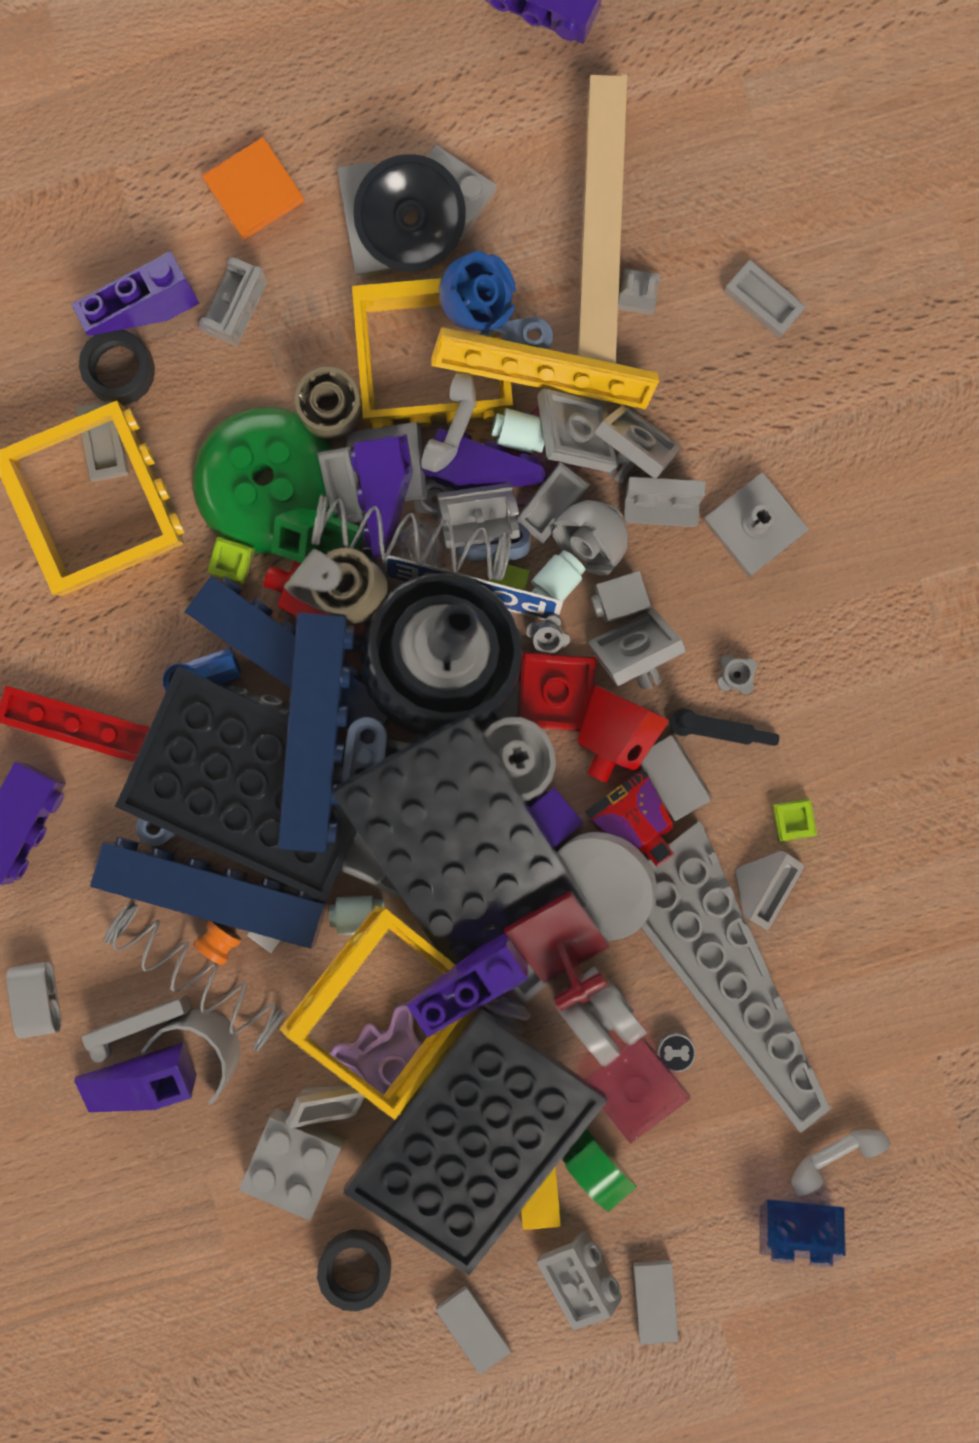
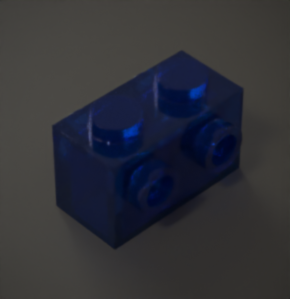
(802, 1232)

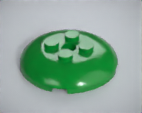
(235, 457)

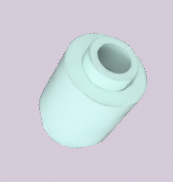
(518, 431)
(558, 576)
(351, 912)

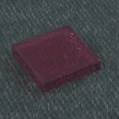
(638, 1089)

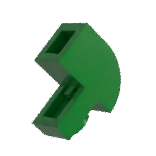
(295, 531)
(598, 1171)

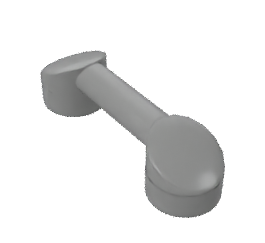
(439, 454)
(807, 1175)

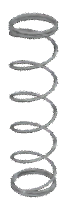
(501, 556)
(122, 922)

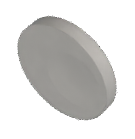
(614, 881)

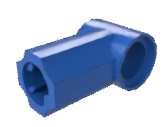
(218, 667)

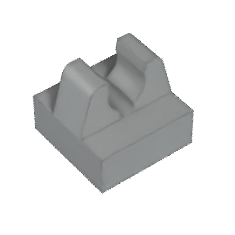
(638, 291)

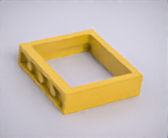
(405, 296)
(32, 519)
(332, 983)

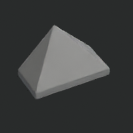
(766, 886)
(324, 1105)

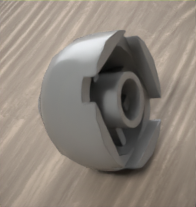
(593, 534)

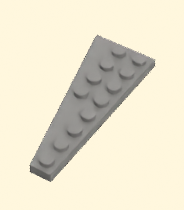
(717, 959)

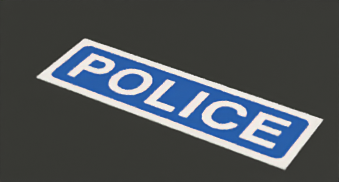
(514, 599)

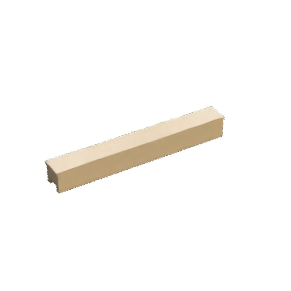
(602, 218)

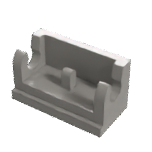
(234, 302)
(478, 507)
(675, 777)

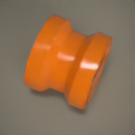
(217, 942)

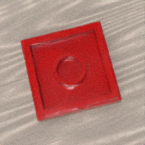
(555, 690)

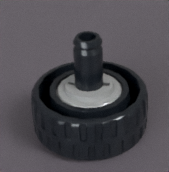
(440, 652)

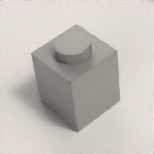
(620, 598)

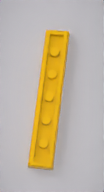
(543, 368)

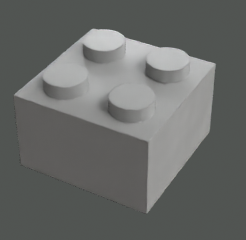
(292, 1165)

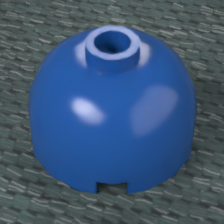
(477, 292)

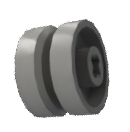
(524, 753)
(600, 1015)

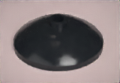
(404, 186)

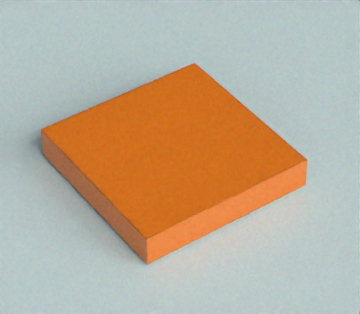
(253, 188)

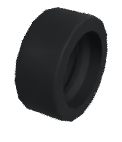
(97, 346)
(354, 1300)

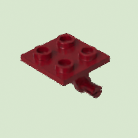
(557, 942)

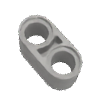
(33, 1000)

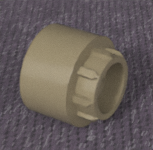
(325, 383)
(365, 595)

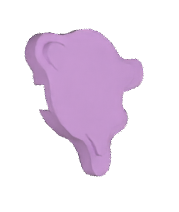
(381, 1054)

